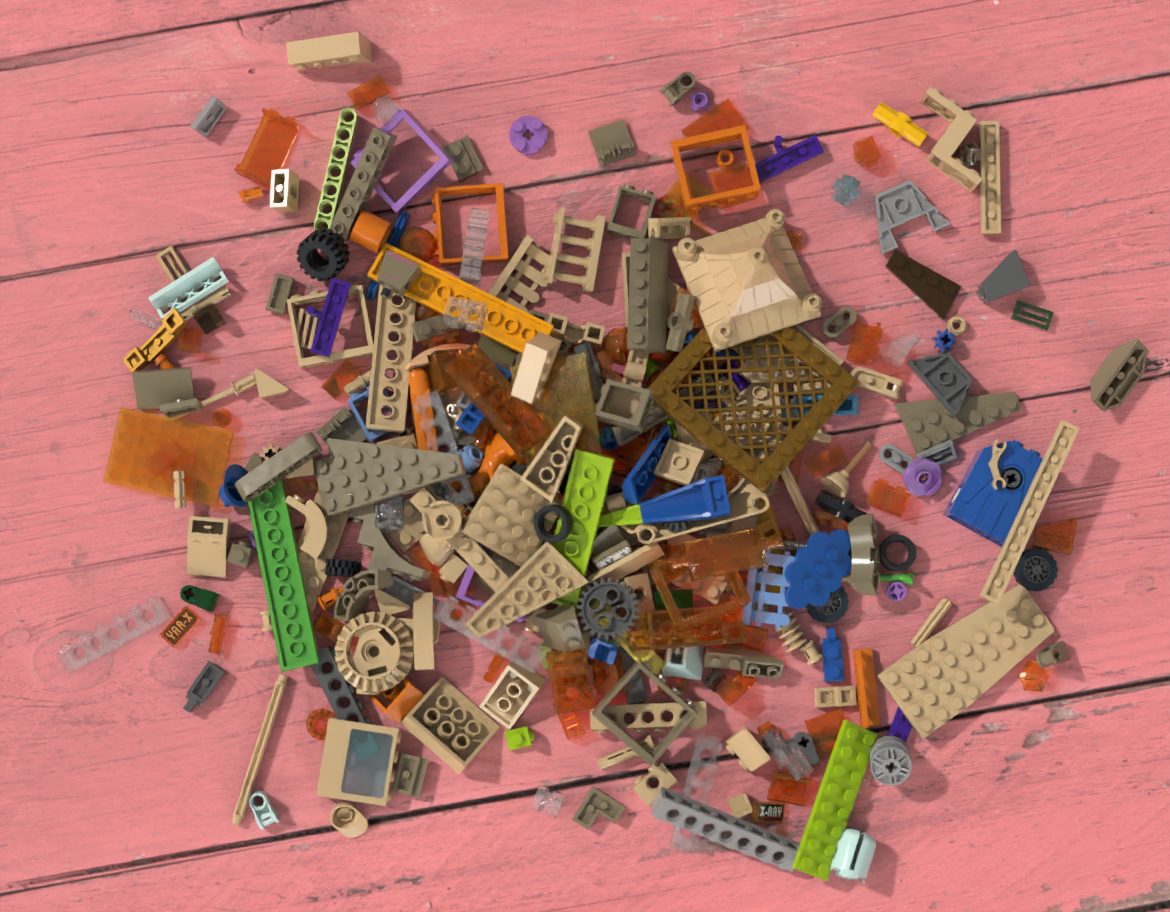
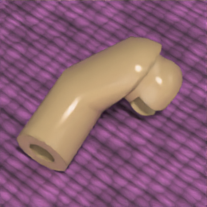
(455, 413)

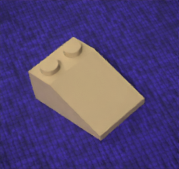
(512, 694)

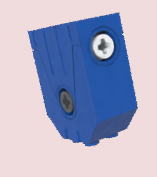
(991, 510)

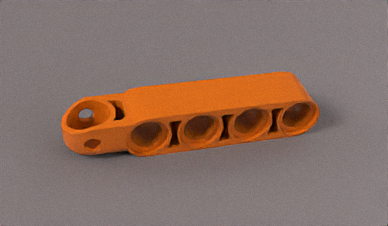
(420, 385)

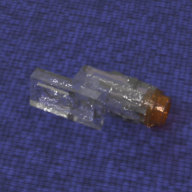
(784, 752)

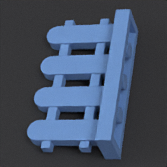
(755, 577)

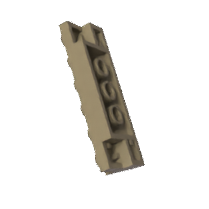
(648, 295)

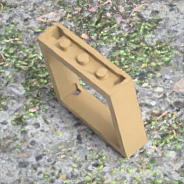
(315, 297)

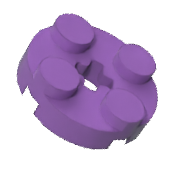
(520, 143)
(913, 472)

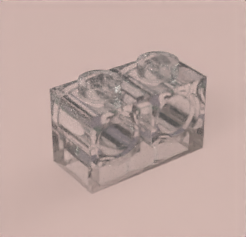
(466, 309)

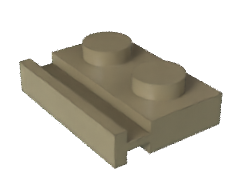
(465, 158)
(410, 775)

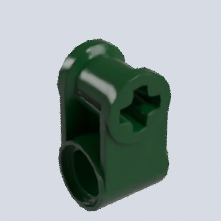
(203, 598)

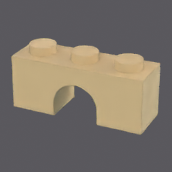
(576, 334)

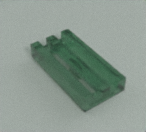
(1016, 310)

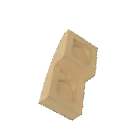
(835, 696)

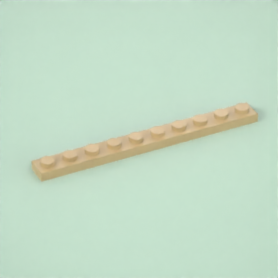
(1029, 512)

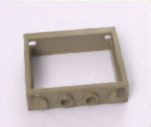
(649, 757)

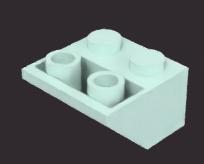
(684, 662)

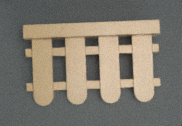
(523, 268)

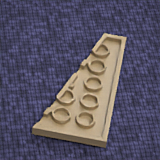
(535, 584)

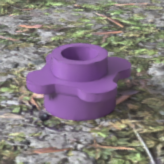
(699, 96)

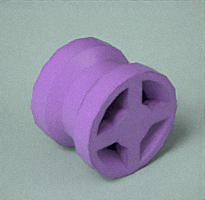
(899, 591)

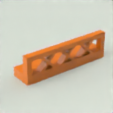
(866, 687)

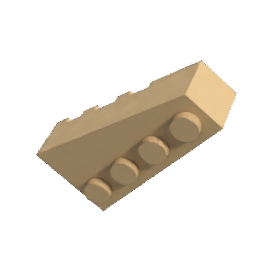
(329, 51)
(552, 461)

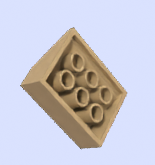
(450, 725)

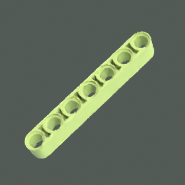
(335, 163)

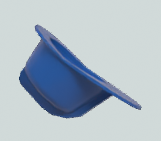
(228, 491)

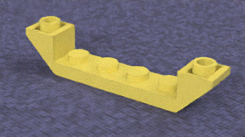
(648, 655)

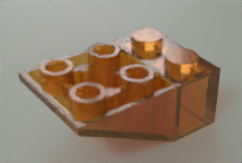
(570, 680)

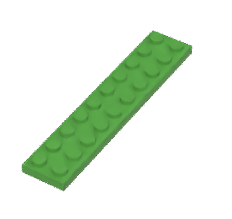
(283, 579)

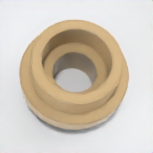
(956, 319)

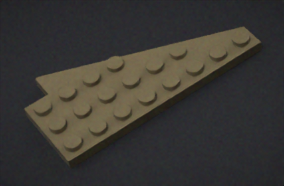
(369, 473)

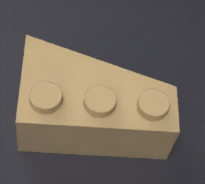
(535, 367)

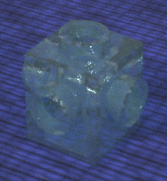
(845, 189)

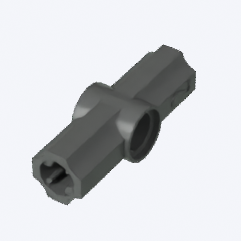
(594, 369)

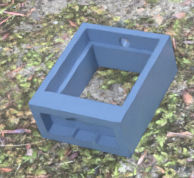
(358, 398)

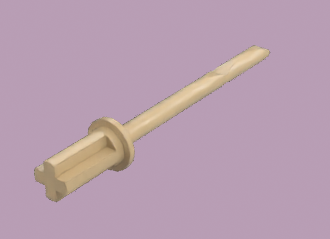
(237, 387)

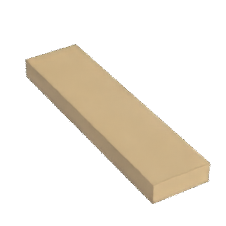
(628, 563)

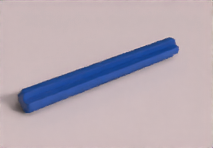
(394, 238)

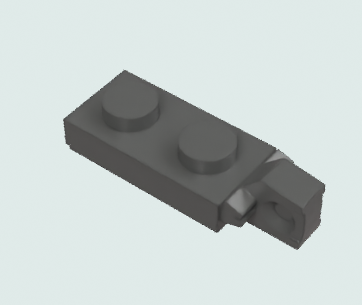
(203, 686)

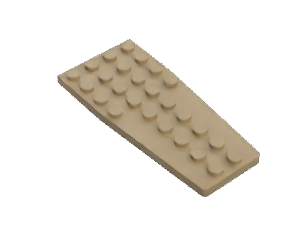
(965, 660)

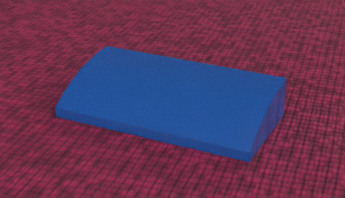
(643, 474)

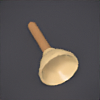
(838, 481)

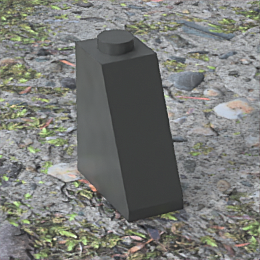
(1004, 279)

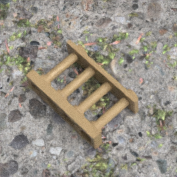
(593, 245)

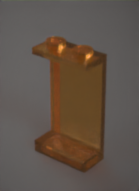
(268, 147)

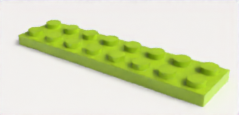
(585, 501)
(834, 800)

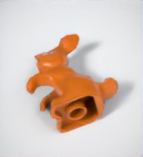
(496, 453)

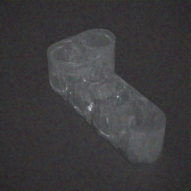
(474, 246)

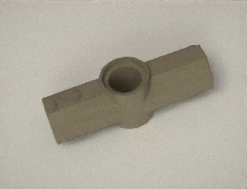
(680, 322)

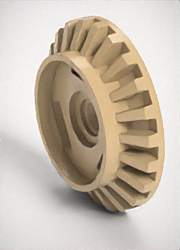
(396, 658)

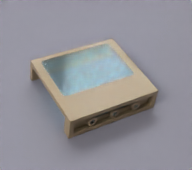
(358, 761)

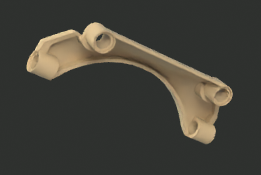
(740, 500)

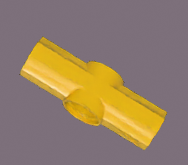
(900, 124)

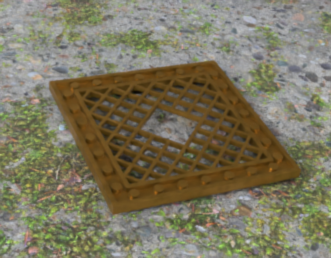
(719, 443)

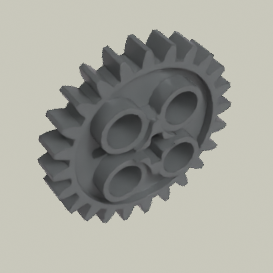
(600, 593)

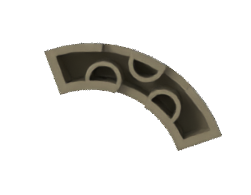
(864, 555)
(357, 591)

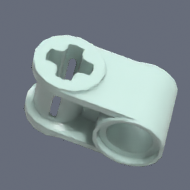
(263, 811)

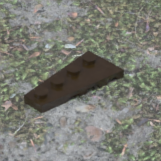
(928, 285)

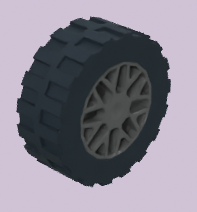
(1036, 570)
(832, 609)

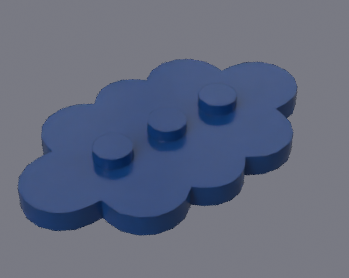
(818, 569)

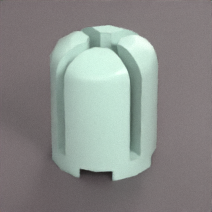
(853, 855)

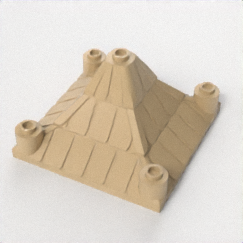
(746, 281)

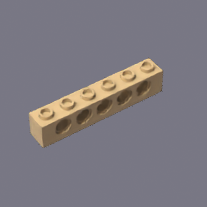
(657, 709)

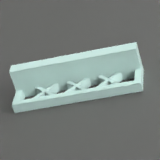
(188, 286)

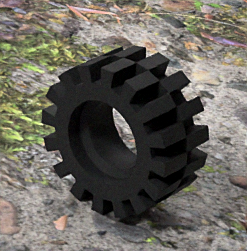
(342, 568)

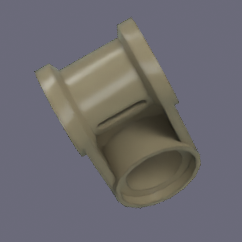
(677, 88)
(1053, 654)

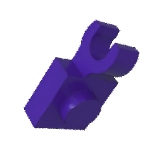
(740, 381)

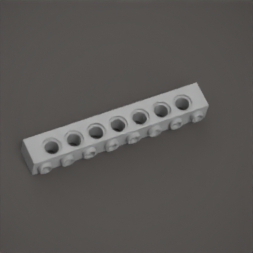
(721, 821)

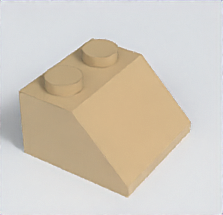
(747, 749)

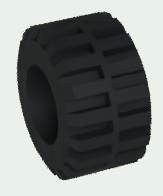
(314, 263)

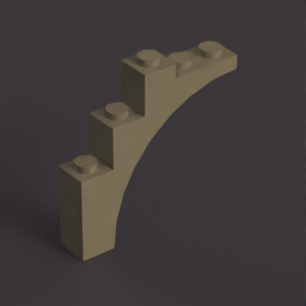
(384, 554)

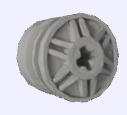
(889, 750)

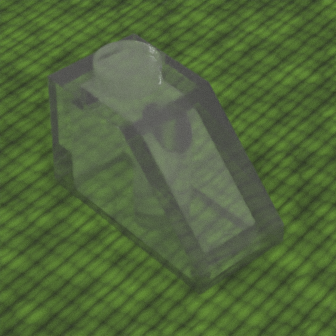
(897, 349)

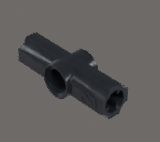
(838, 507)

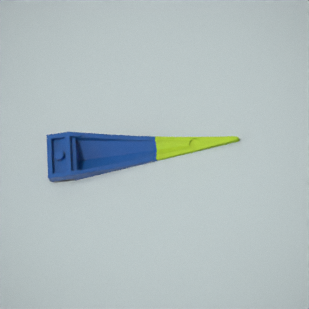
(692, 502)

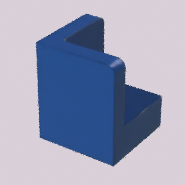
(603, 651)

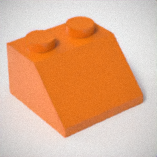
(398, 700)

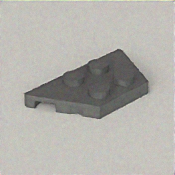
(944, 379)

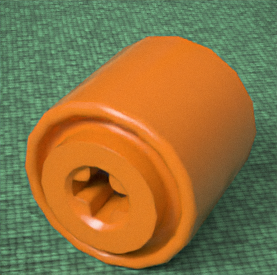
(371, 231)

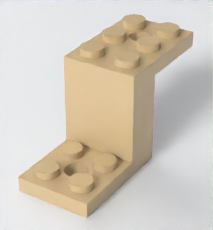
(960, 125)

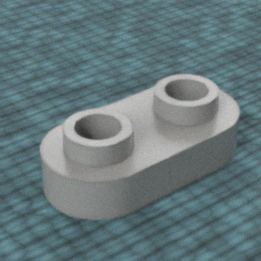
(896, 458)

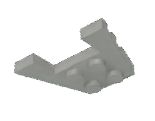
(901, 206)

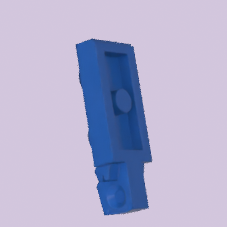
(832, 657)

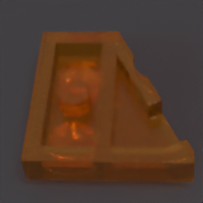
(1056, 537)

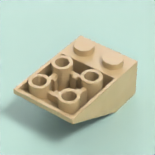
(208, 546)

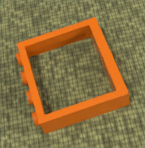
(707, 140)
(469, 190)

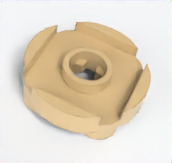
(435, 529)

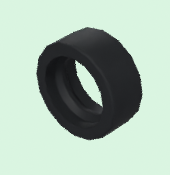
(539, 523)
(911, 553)

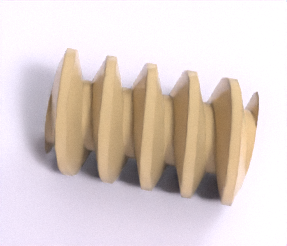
(790, 633)

